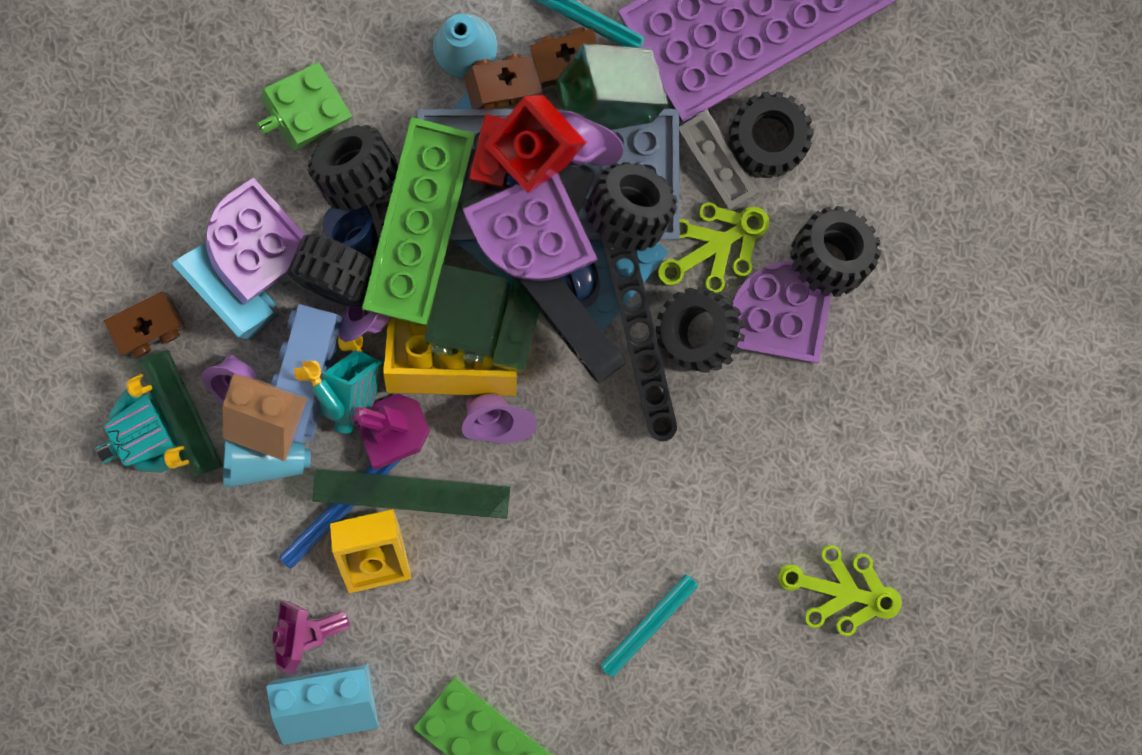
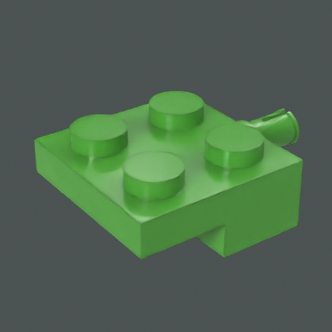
(303, 107)

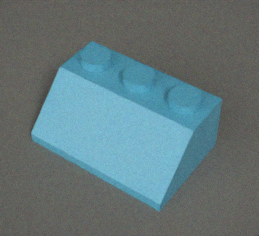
(242, 319)
(323, 704)

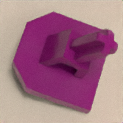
(392, 429)
(298, 634)

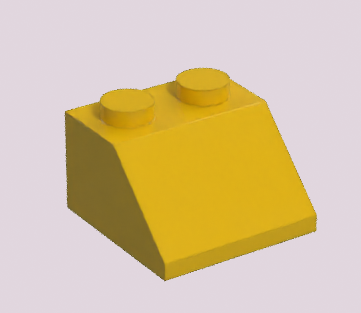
(370, 551)

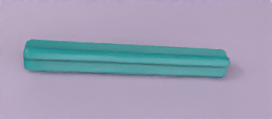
(593, 20)
(649, 625)

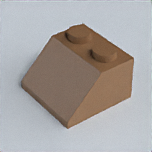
(261, 416)

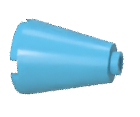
(462, 42)
(248, 466)

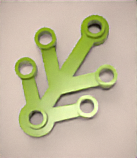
(718, 243)
(845, 592)

